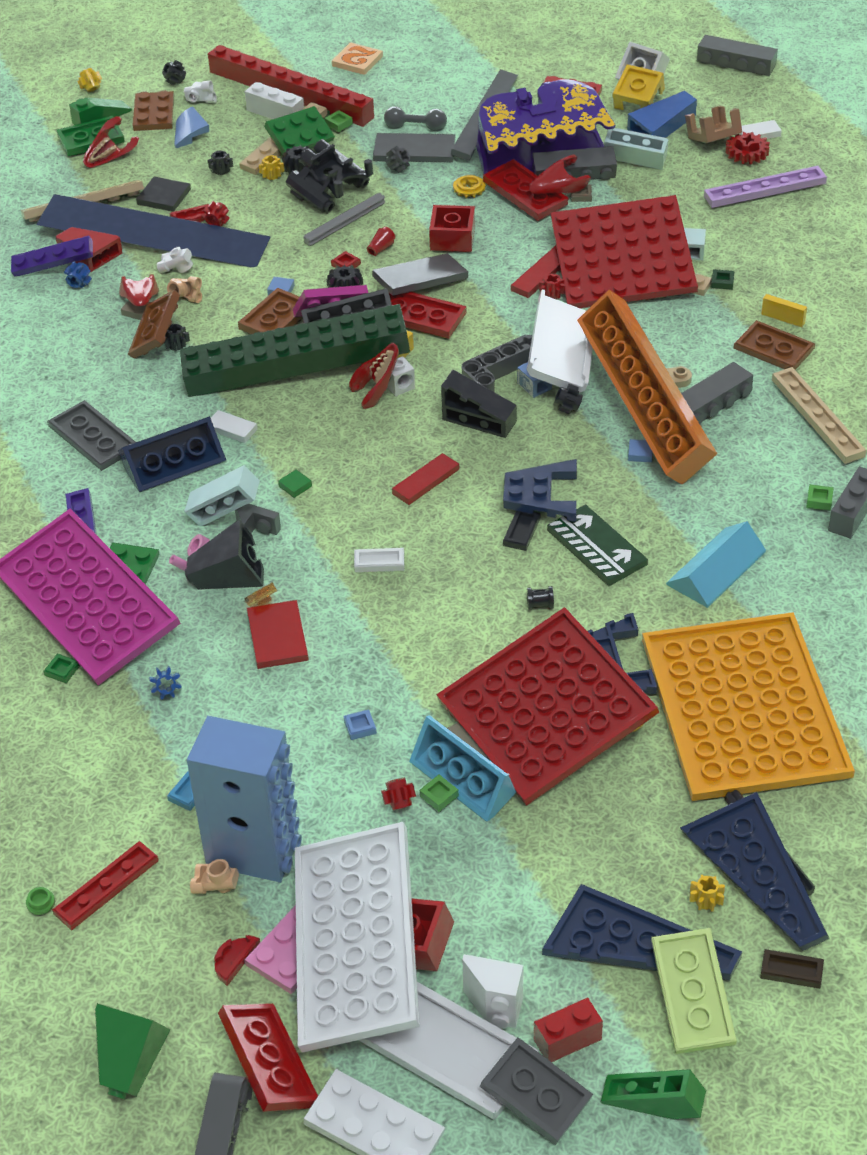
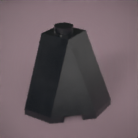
(226, 561)

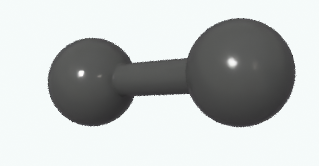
(396, 117)

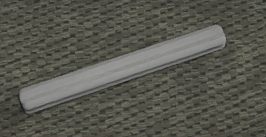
(344, 219)

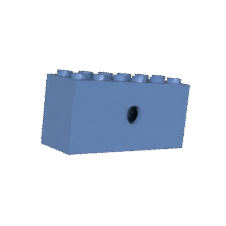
(245, 797)

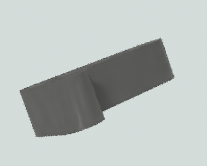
(498, 362)
(222, 1114)

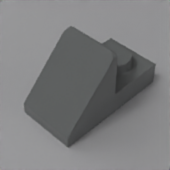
(259, 518)

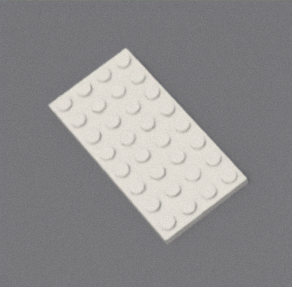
(354, 938)

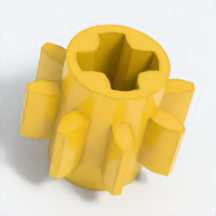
(89, 79)
(271, 167)
(707, 893)

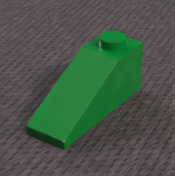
(91, 109)
(656, 1093)

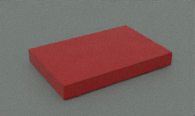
(277, 634)

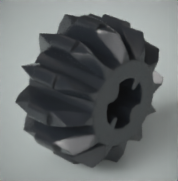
(291, 159)
(344, 277)

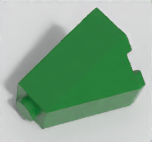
(126, 1049)

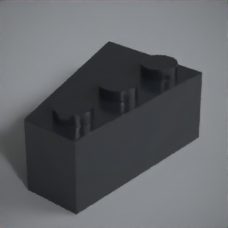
(476, 406)

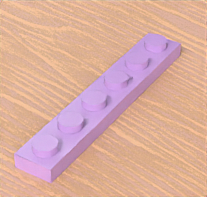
(765, 186)

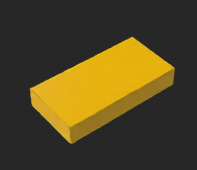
(784, 310)

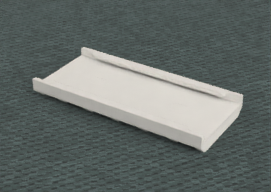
(558, 345)
(449, 1049)

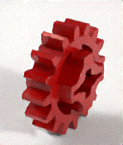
(747, 148)

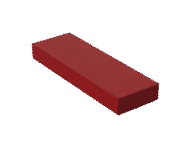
(425, 478)

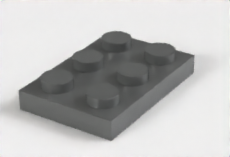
(536, 1090)

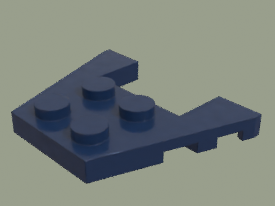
(531, 489)
(624, 629)

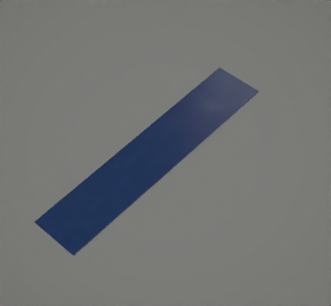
(156, 230)

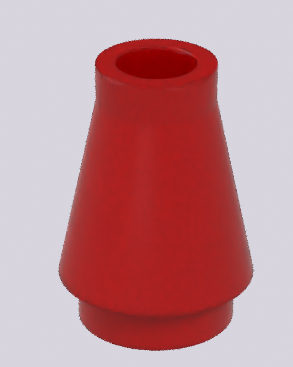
(382, 239)

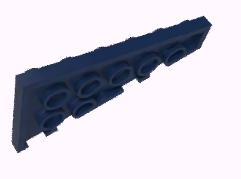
(752, 856)
(618, 933)

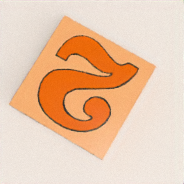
(357, 58)

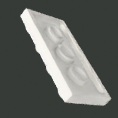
(370, 1120)

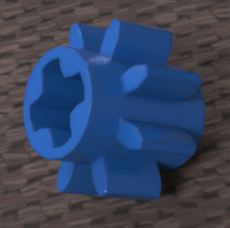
(77, 275)
(162, 689)

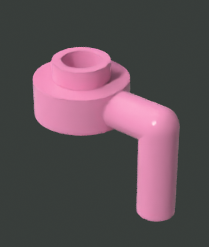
(196, 543)

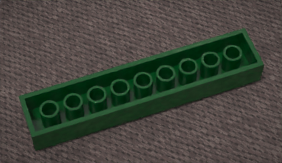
(292, 350)

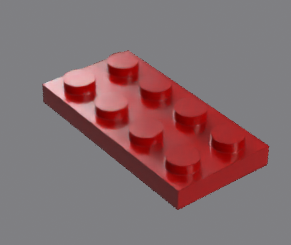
(513, 183)
(429, 313)
(268, 1057)

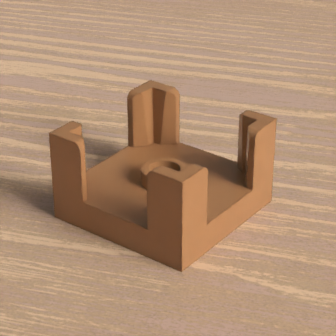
(714, 127)

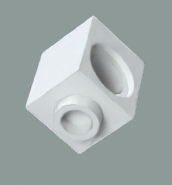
(402, 377)

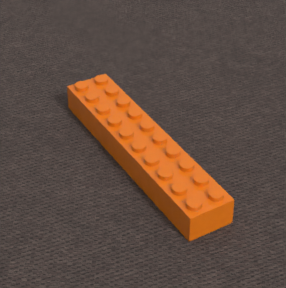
(646, 388)

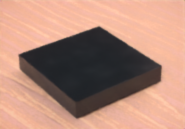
(163, 194)

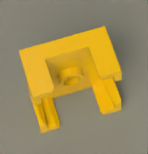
(637, 86)

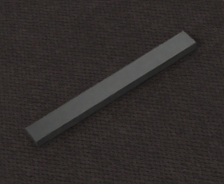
(467, 141)

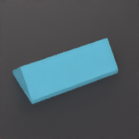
(718, 564)
(479, 781)

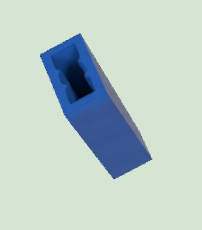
(663, 116)

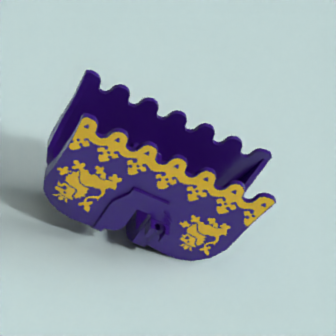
(560, 121)

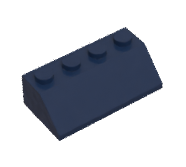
(172, 454)

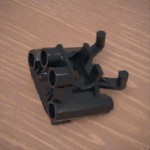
(313, 183)

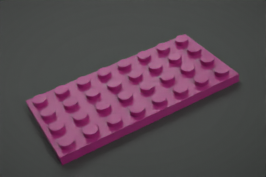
(85, 596)

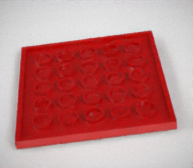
(623, 248)
(547, 704)

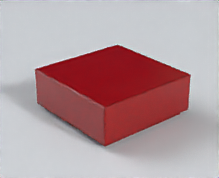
(347, 259)

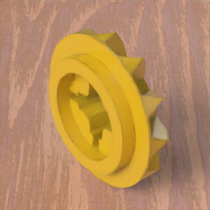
(475, 186)

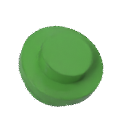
(40, 901)

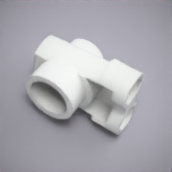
(200, 92)
(176, 259)

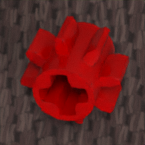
(216, 214)
(553, 286)
(398, 793)

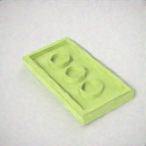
(693, 991)

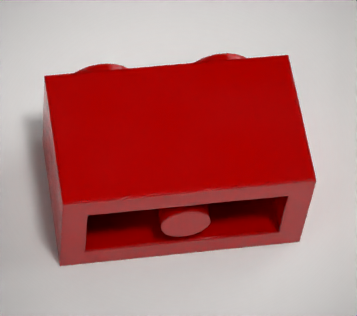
(568, 1030)

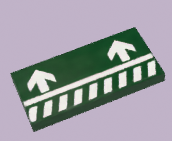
(598, 545)

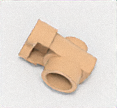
(187, 288)
(214, 877)

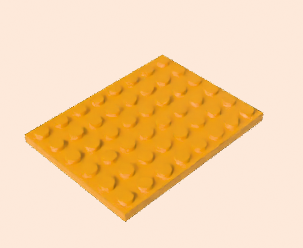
(745, 706)

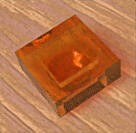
(261, 596)

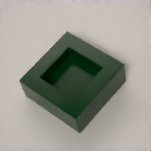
(722, 279)

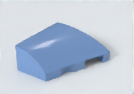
(189, 125)

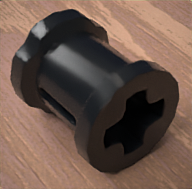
(540, 597)

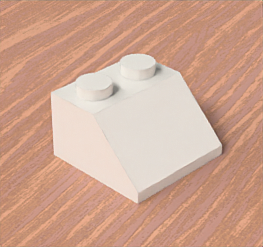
(643, 57)
(494, 989)

